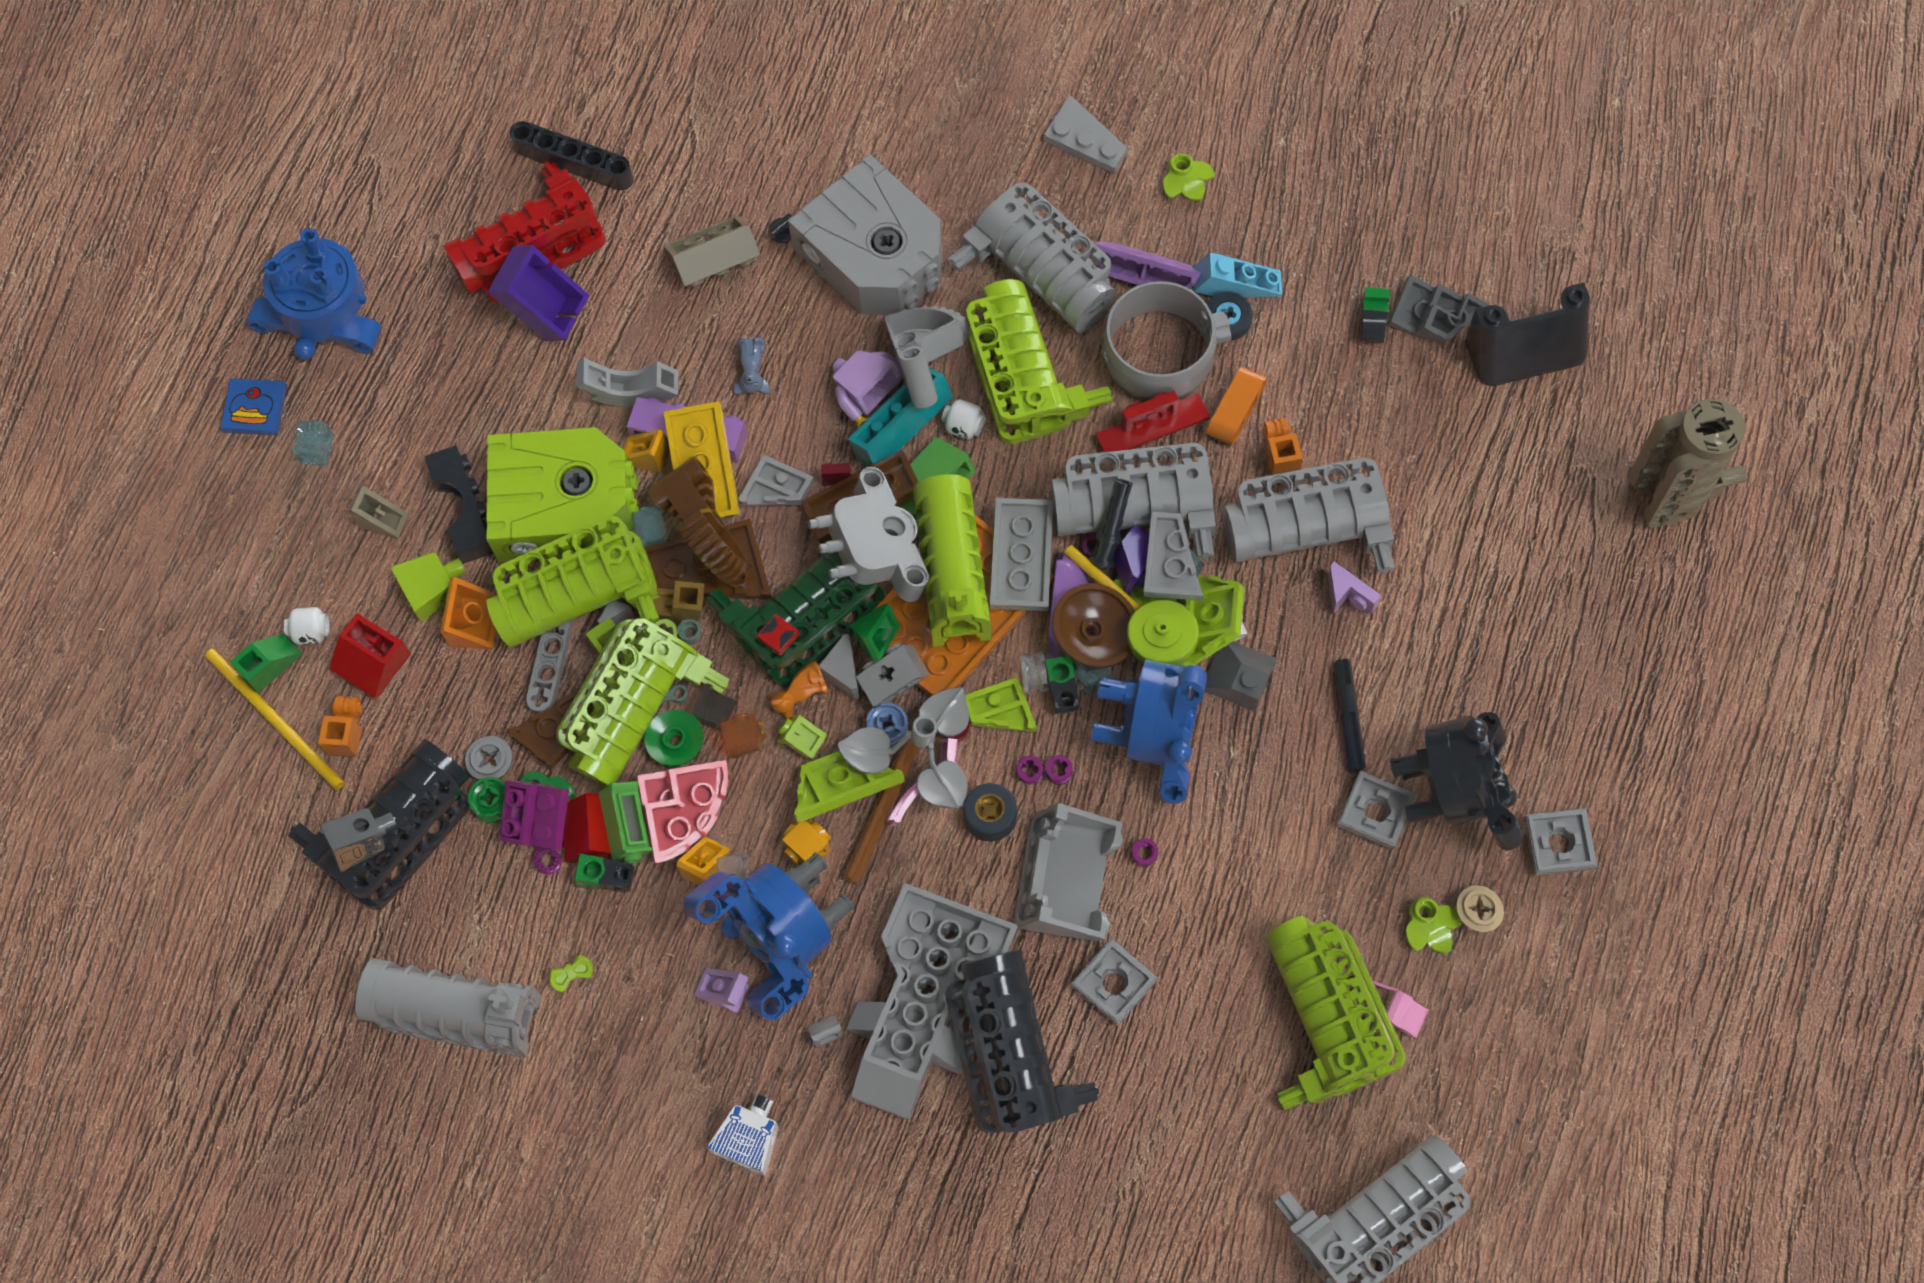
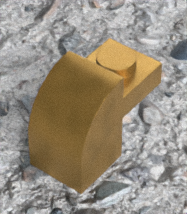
(680, 603)

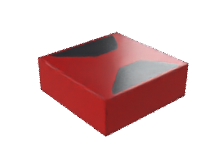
(778, 635)

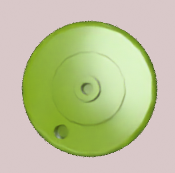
(1162, 632)

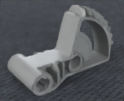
(921, 337)

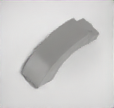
(623, 387)

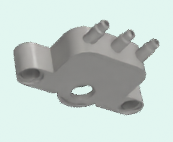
(861, 538)

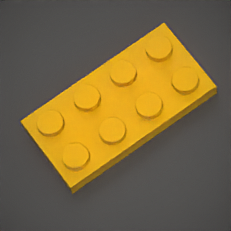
(702, 434)

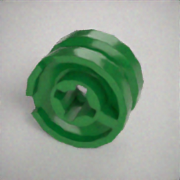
(480, 792)

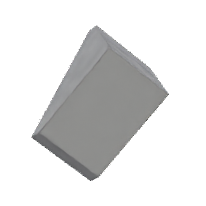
(839, 667)

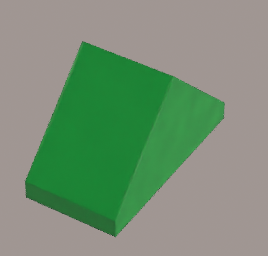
(876, 631)

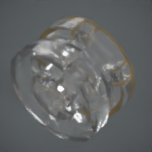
(1033, 672)

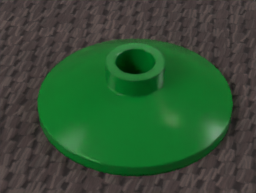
(673, 725)

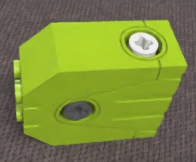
(552, 486)

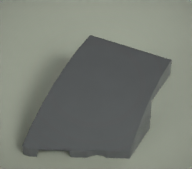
(1431, 310)

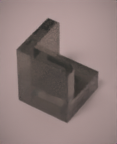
(713, 708)

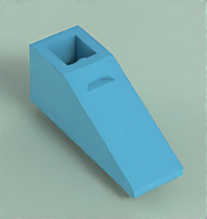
(1237, 276)

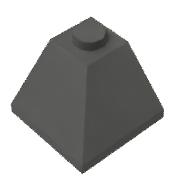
(1240, 675)

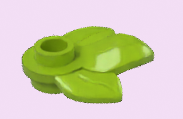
(1188, 181)
(1434, 929)

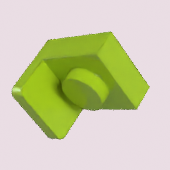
(801, 736)

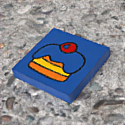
(254, 406)

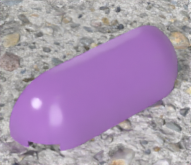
(1144, 267)
(1066, 577)

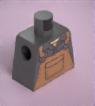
(356, 837)

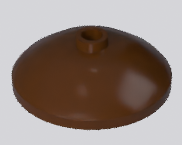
(1096, 609)

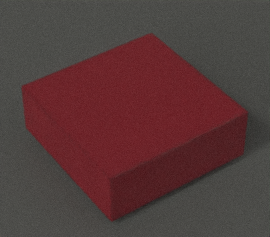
(835, 473)

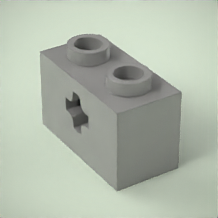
(908, 672)

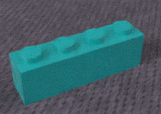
(896, 423)

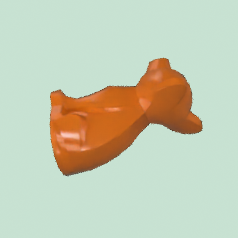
(803, 685)

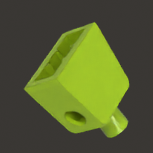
(427, 582)

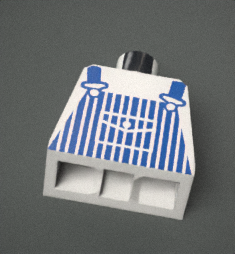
(747, 1136)

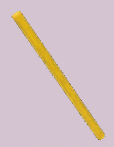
(274, 719)

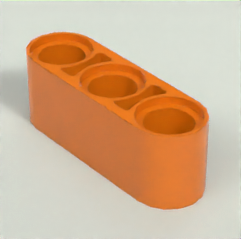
(1236, 406)

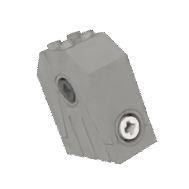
(871, 240)

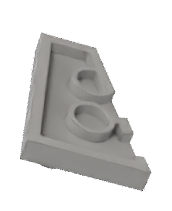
(1085, 137)
(1169, 560)

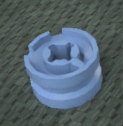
(889, 713)

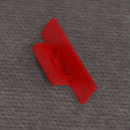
(1152, 421)

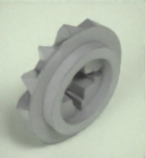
(489, 745)

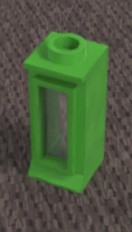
(624, 822)

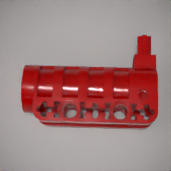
(548, 224)

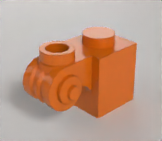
(1282, 448)
(341, 732)

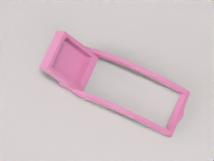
(948, 752)
(1403, 1011)

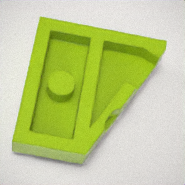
(1001, 707)

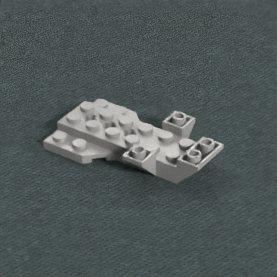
(912, 1026)

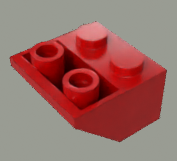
(368, 656)

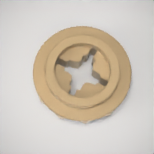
(1487, 901)

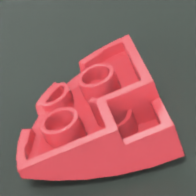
(681, 806)

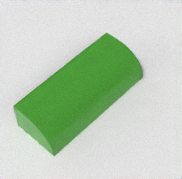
(939, 459)

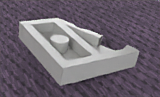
(775, 485)

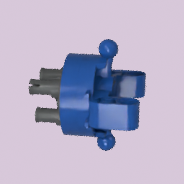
(775, 922)

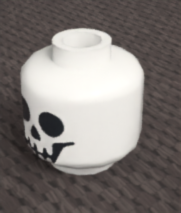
(963, 419)
(307, 626)

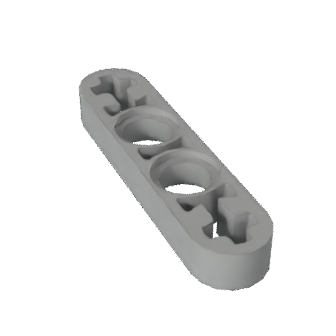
(547, 660)

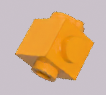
(804, 839)

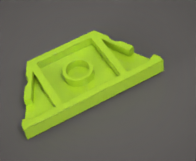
(1217, 616)
(834, 783)

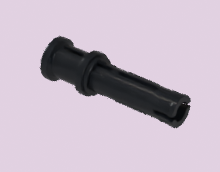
(1109, 535)

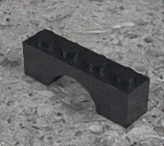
(450, 475)

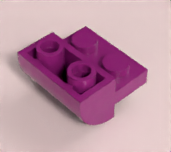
(533, 814)

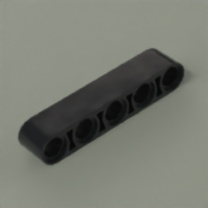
(580, 164)

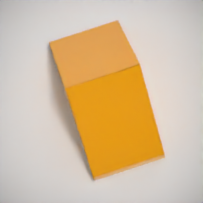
(647, 450)
(701, 860)

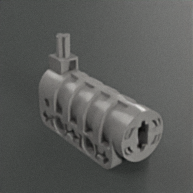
(1042, 255)
(1180, 488)
(1311, 513)

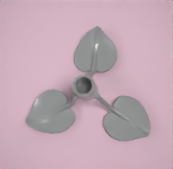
(942, 784)

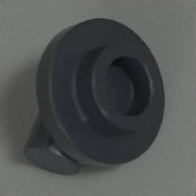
(779, 229)

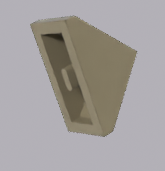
(377, 513)

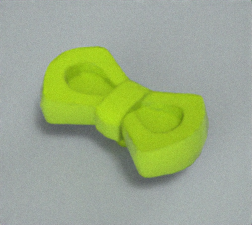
(560, 977)

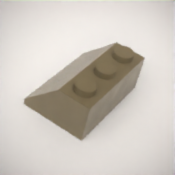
(712, 251)

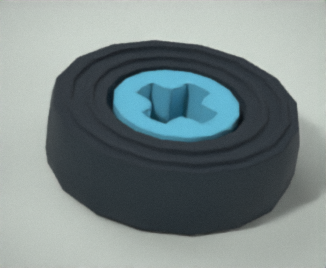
(1240, 308)

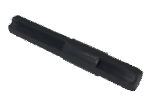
(1349, 715)

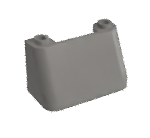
(1066, 873)

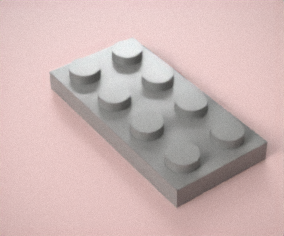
(1021, 554)

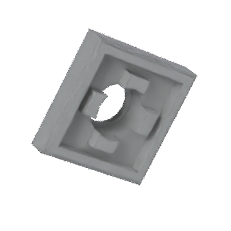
(1370, 790)
(1570, 824)
(1115, 960)

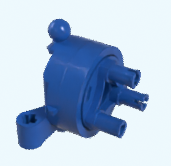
(315, 296)
(1157, 720)

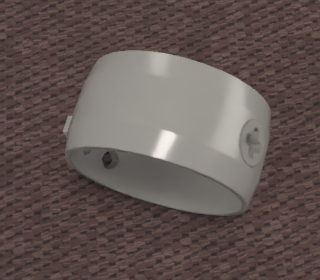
(1163, 298)

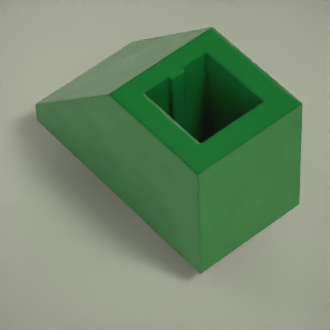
(265, 660)

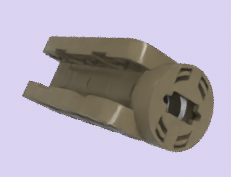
(1688, 460)

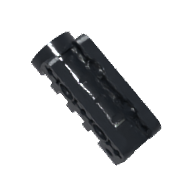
(416, 798)
(1007, 1048)

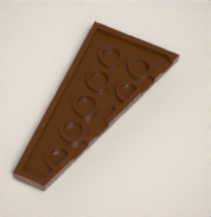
(677, 562)

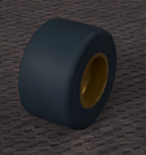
(990, 801)

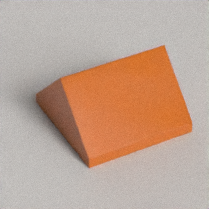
(466, 616)

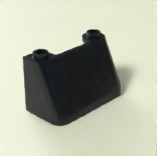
(1532, 345)

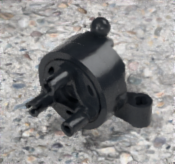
(1464, 776)

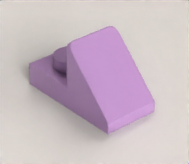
(1345, 585)
(722, 988)

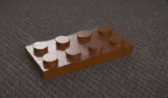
(897, 473)

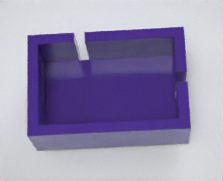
(538, 293)

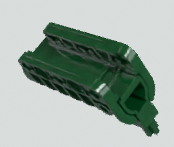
(810, 604)

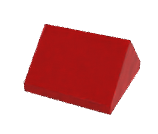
(585, 829)

